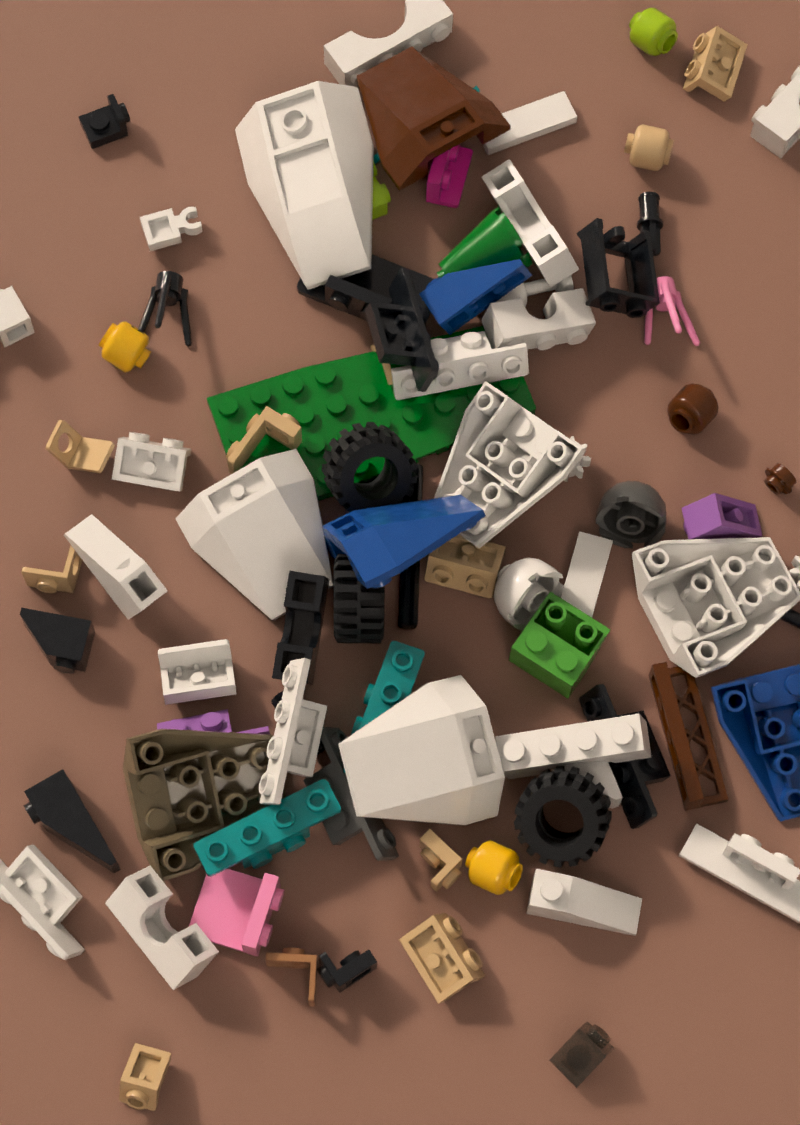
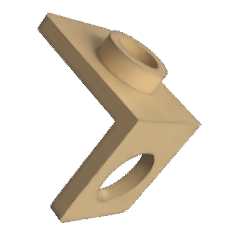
(82, 452)
(53, 581)

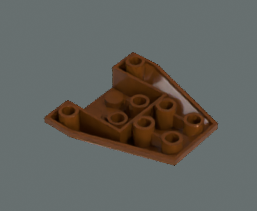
(421, 113)

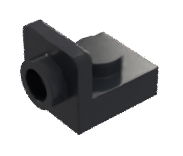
(105, 123)
(353, 968)

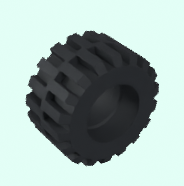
(352, 451)
(357, 610)
(553, 843)

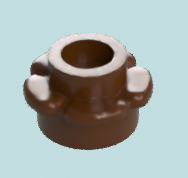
(779, 479)

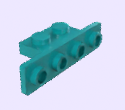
(393, 682)
(268, 830)

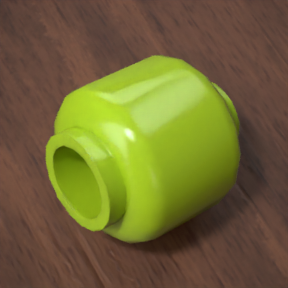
(653, 32)

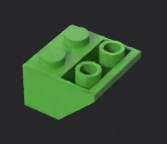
(558, 644)

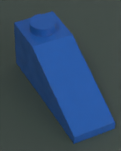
(468, 292)

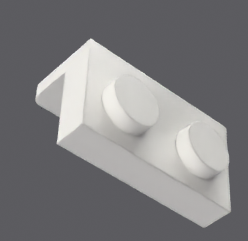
(197, 671)

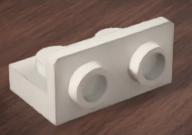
(150, 462)

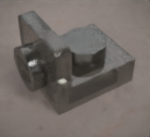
(582, 1053)

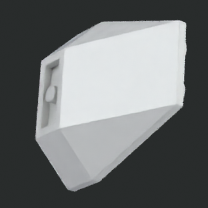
(504, 461)
(260, 528)
(712, 596)
(427, 759)

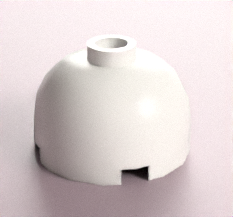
(523, 588)

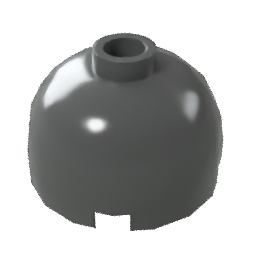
(631, 514)

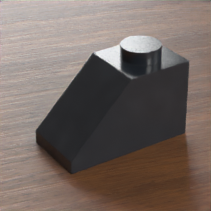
(61, 638)

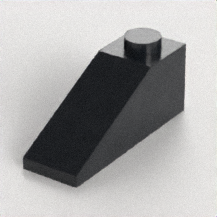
(65, 816)

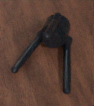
(167, 293)

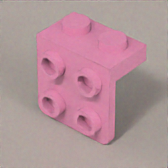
(237, 909)

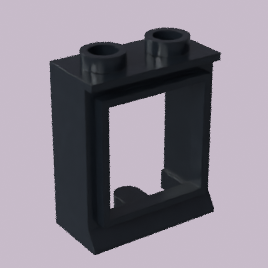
(639, 268)

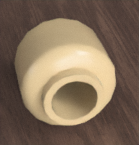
(649, 147)

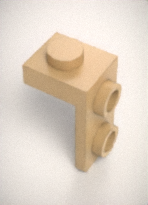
(280, 427)

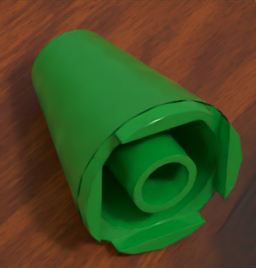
(487, 244)

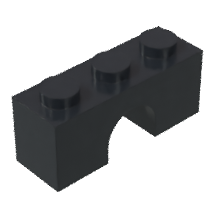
(303, 621)

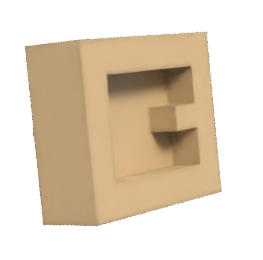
(437, 854)
(144, 1077)

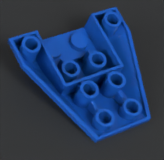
(395, 536)
(764, 727)

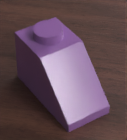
(721, 518)

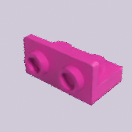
(448, 176)

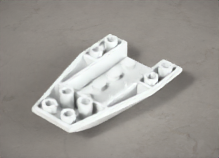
(313, 176)

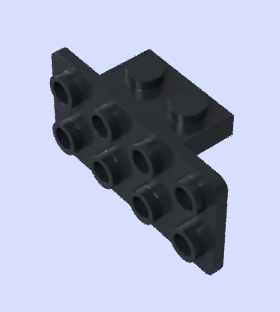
(356, 291)

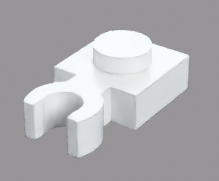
(164, 228)

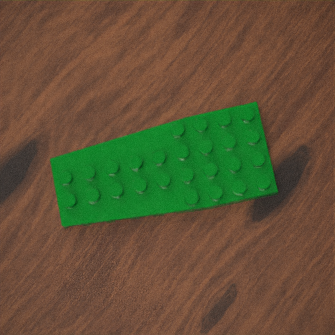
(347, 393)

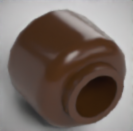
(692, 409)

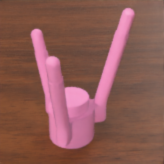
(668, 300)

